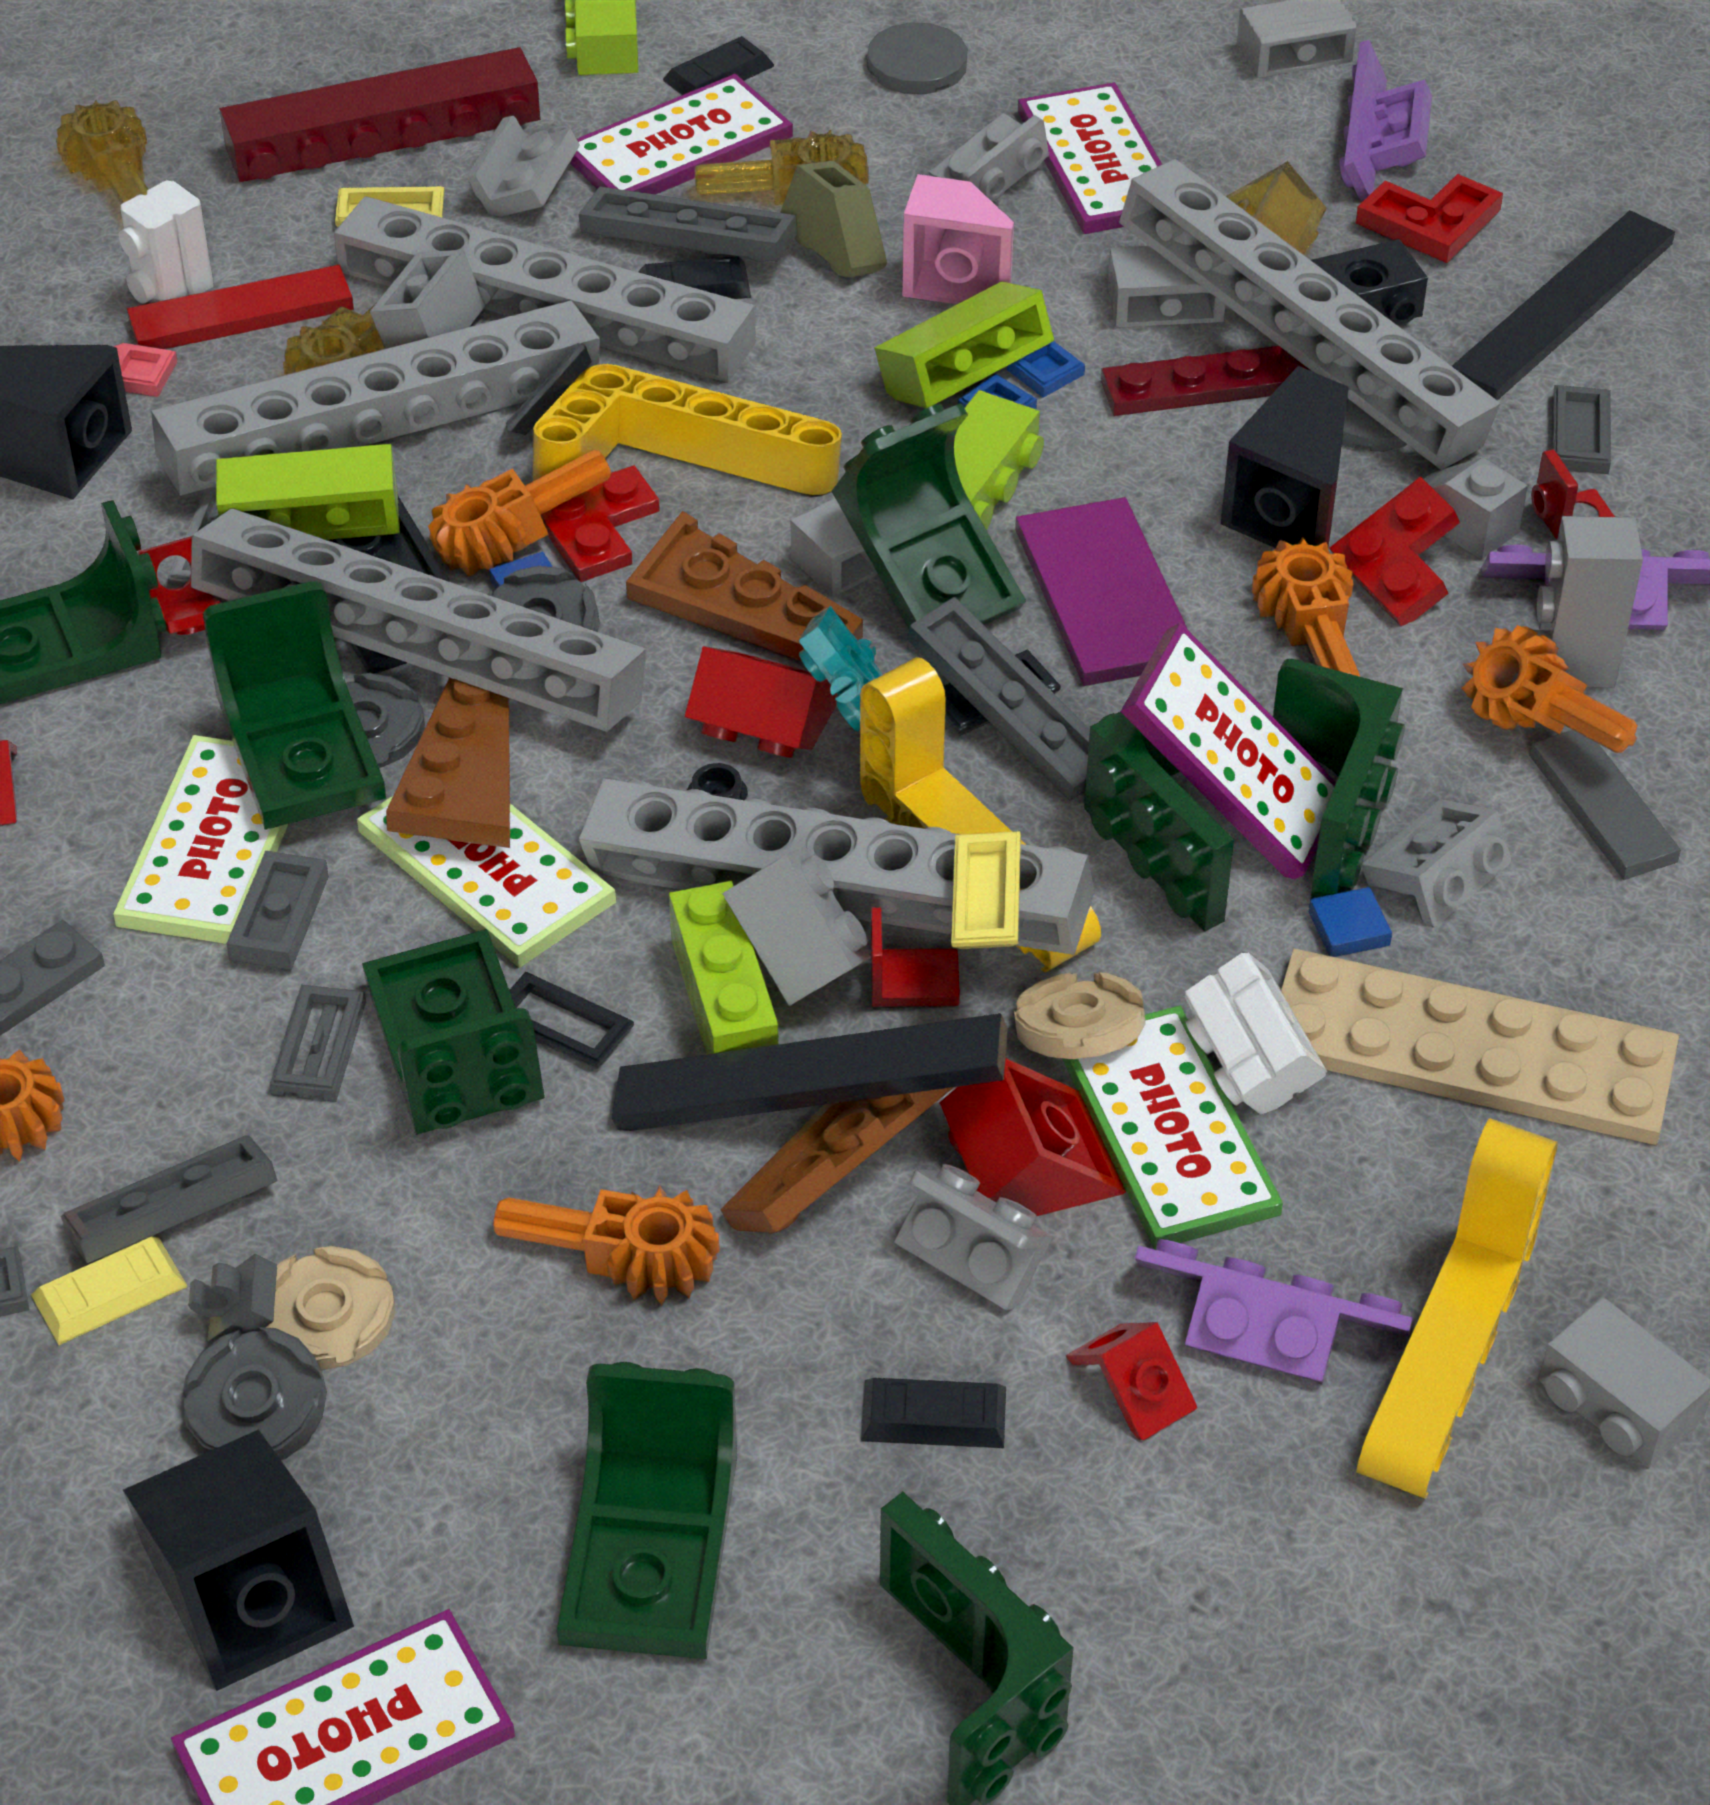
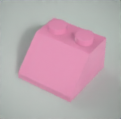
(953, 241)

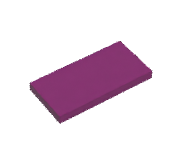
(1100, 586)

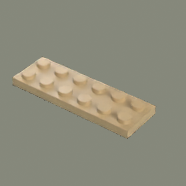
(1483, 1046)

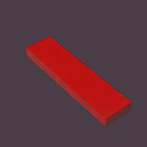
(240, 308)

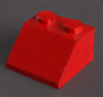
(759, 699)
(1030, 1142)

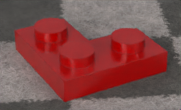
(1435, 225)
(586, 524)
(1387, 547)

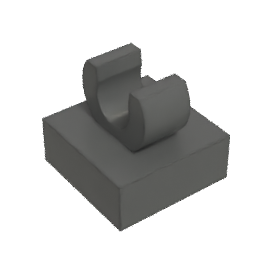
(237, 1297)

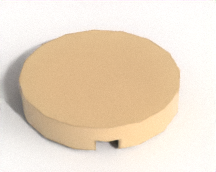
(1081, 1017)
(330, 1326)

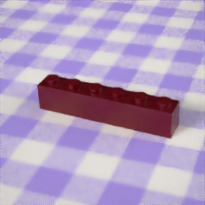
(379, 114)

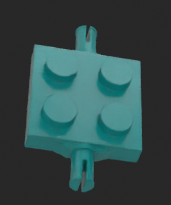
(837, 655)

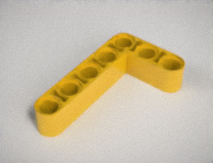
(686, 424)
(906, 771)
(1463, 1310)

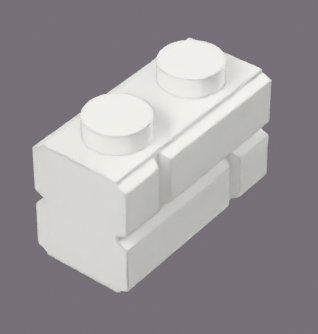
(165, 244)
(1253, 1035)

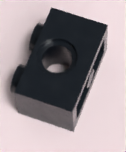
(1383, 277)

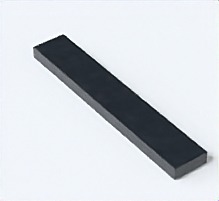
(1564, 304)
(811, 1073)

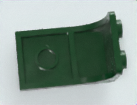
(920, 523)
(84, 624)
(290, 705)
(1356, 734)
(1157, 821)
(454, 1032)
(651, 1511)
(991, 1632)

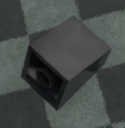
(60, 414)
(1287, 463)
(240, 1557)

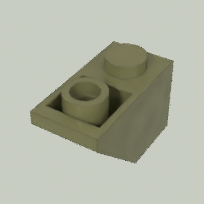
(836, 218)

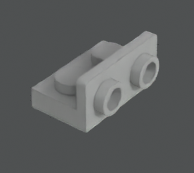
(997, 155)
(520, 171)
(1441, 858)
(973, 1237)

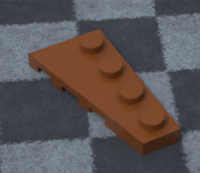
(724, 591)
(458, 771)
(820, 1156)

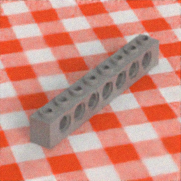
(514, 276)
(1309, 313)
(371, 394)
(428, 620)
(708, 839)

